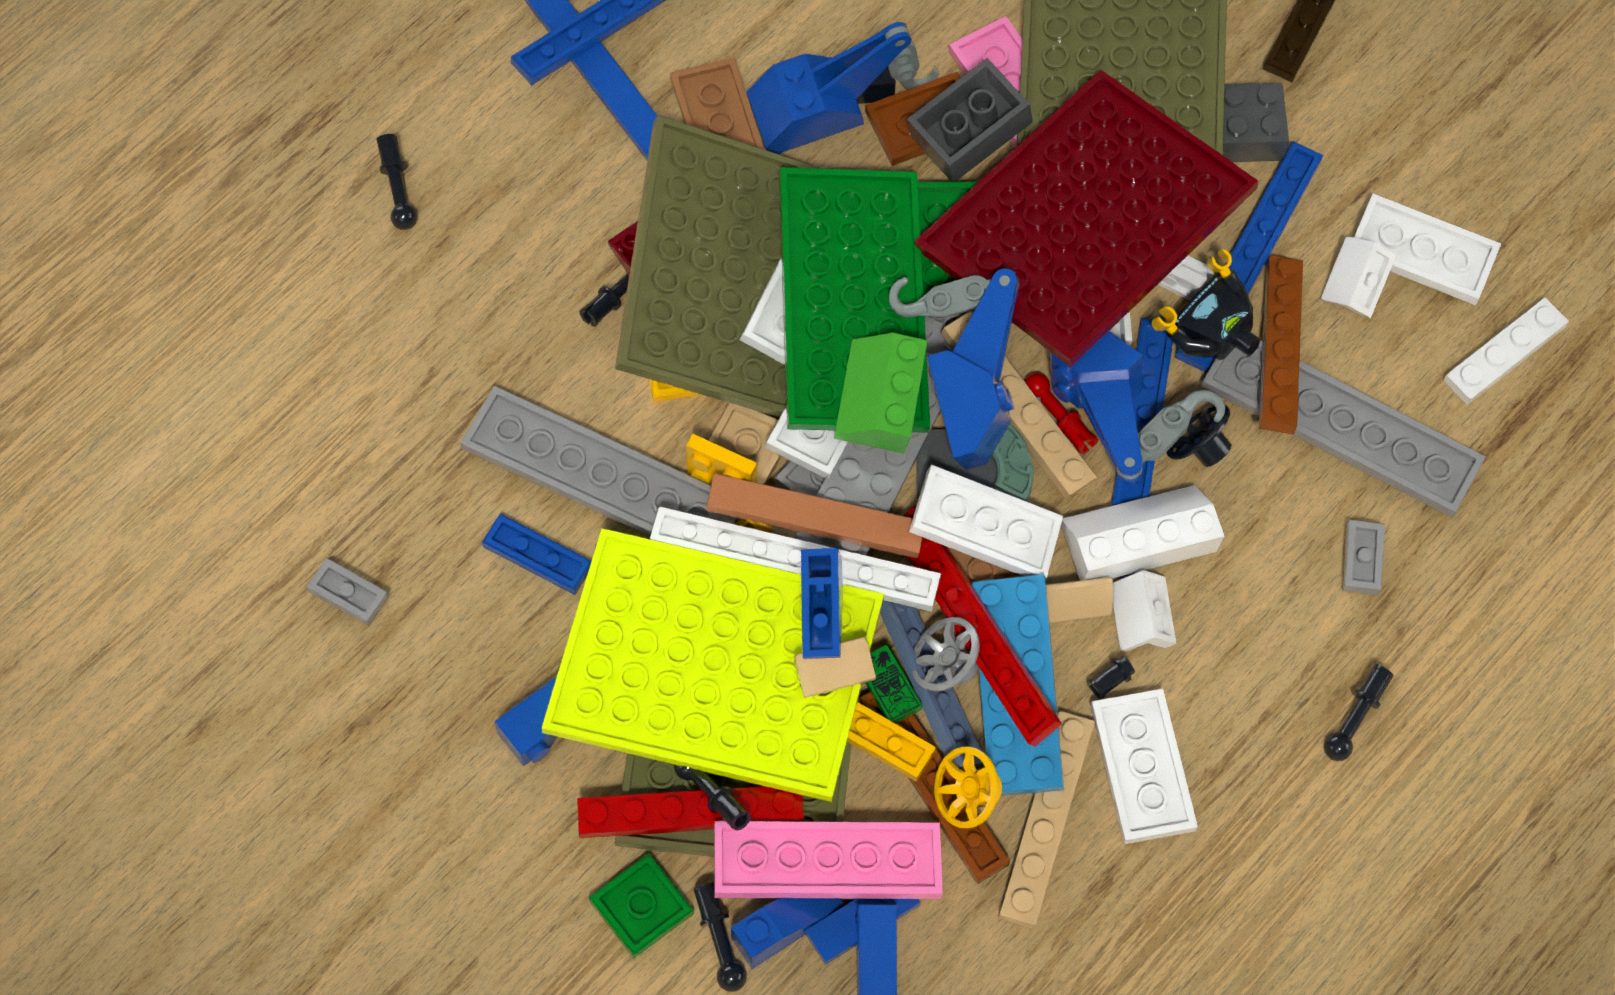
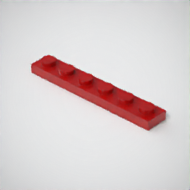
(678, 811)

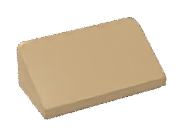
(1080, 599)
(831, 674)

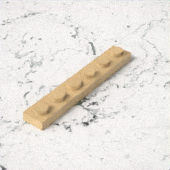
(1036, 426)
(1045, 828)

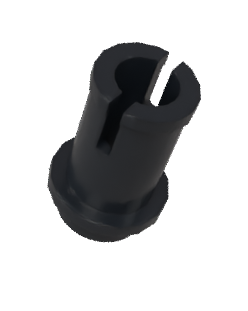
(1111, 676)

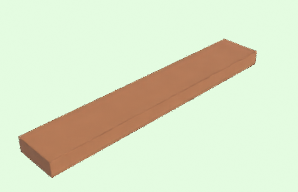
(813, 515)

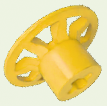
(972, 787)

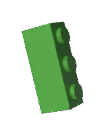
(881, 391)

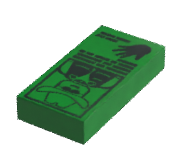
(891, 687)

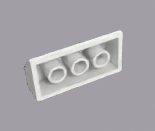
(1143, 534)

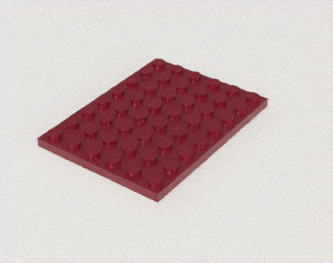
(1089, 214)

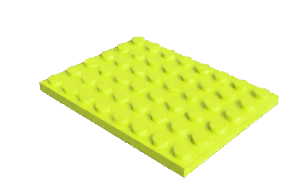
(697, 667)

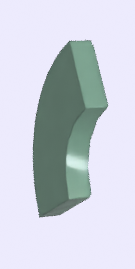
(1013, 465)

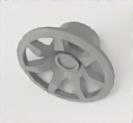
(950, 657)

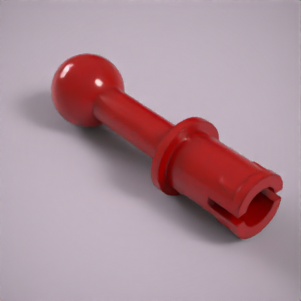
(1068, 423)

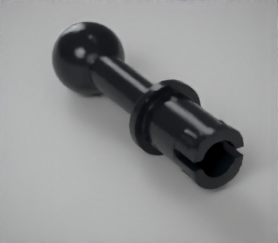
(403, 214)
(606, 301)
(1339, 745)
(720, 799)
(730, 975)

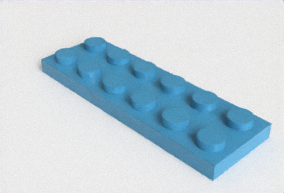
(1023, 616)

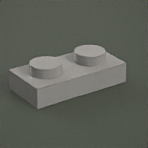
(1363, 557)
(347, 592)

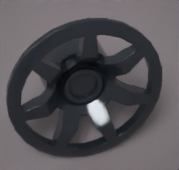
(1204, 441)

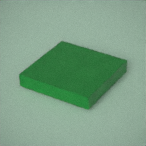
(641, 905)

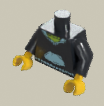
(1214, 318)

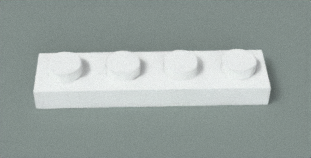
(1506, 351)

